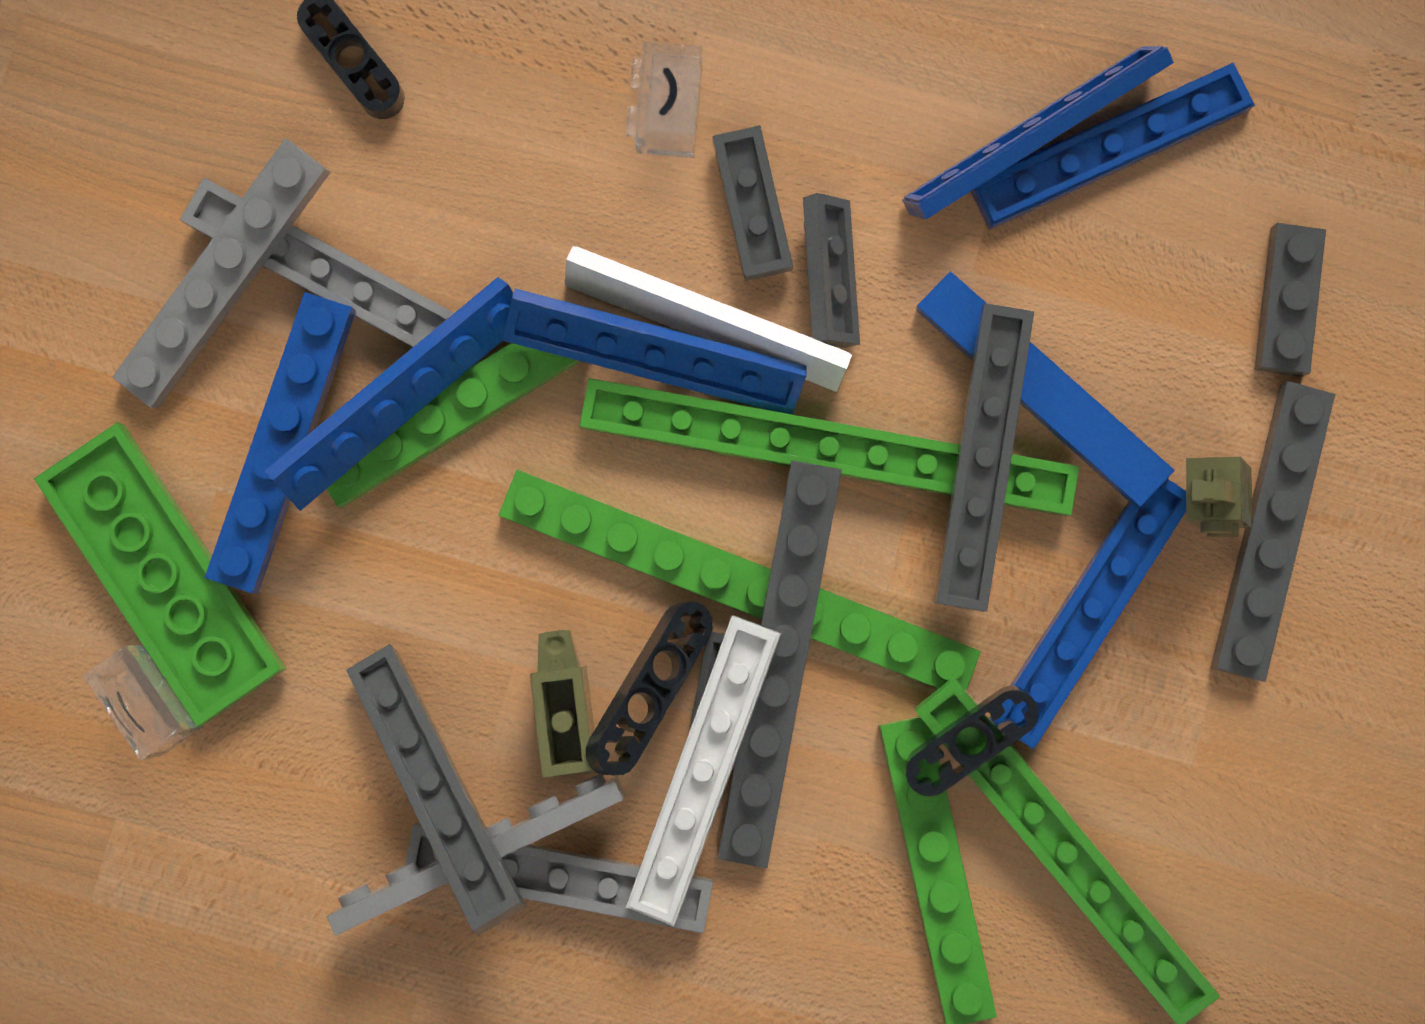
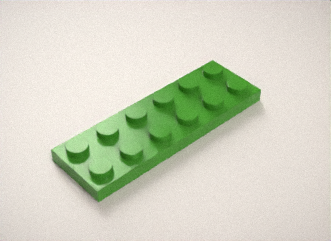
(157, 572)

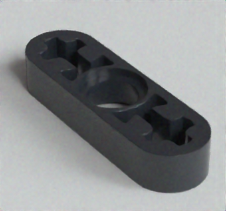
(348, 36)
(932, 753)

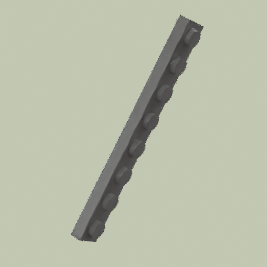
(790, 611)

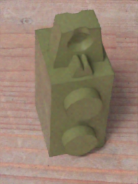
(1219, 495)
(561, 705)

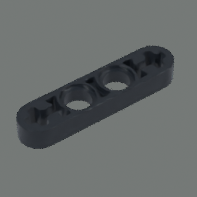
(655, 691)

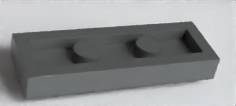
(752, 203)
(831, 270)
(1290, 299)

